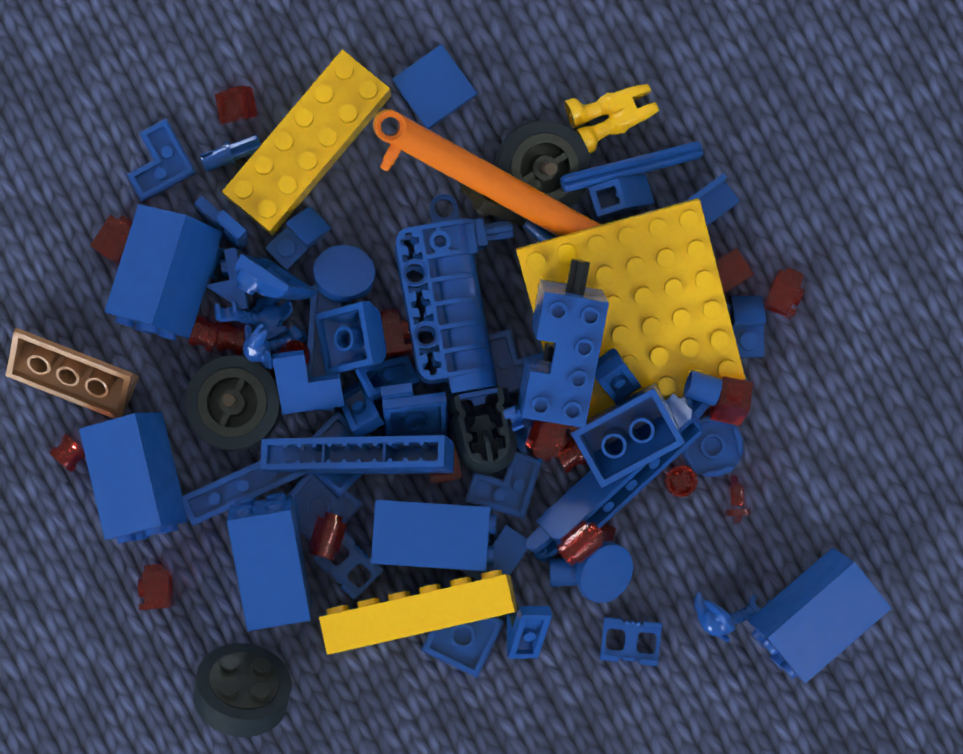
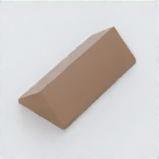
(70, 374)

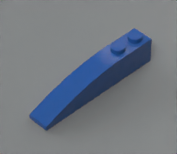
(359, 455)

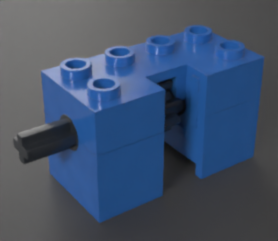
(574, 320)

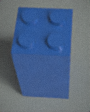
(163, 273)
(133, 477)
(433, 535)
(269, 561)
(818, 615)

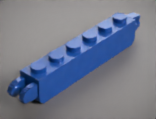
(596, 504)

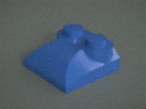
(269, 279)
(351, 337)

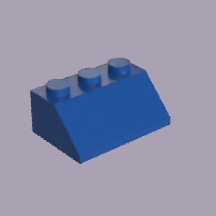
(628, 435)

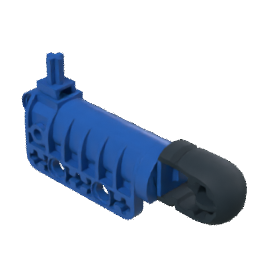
(458, 325)

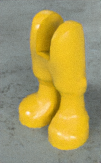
(618, 106)

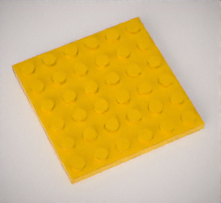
(661, 295)

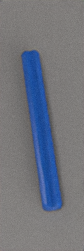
(631, 166)

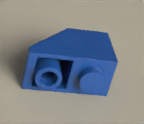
(619, 196)

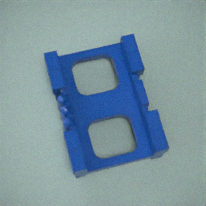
(341, 571)
(631, 630)

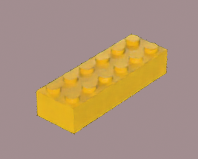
(307, 142)
(419, 613)

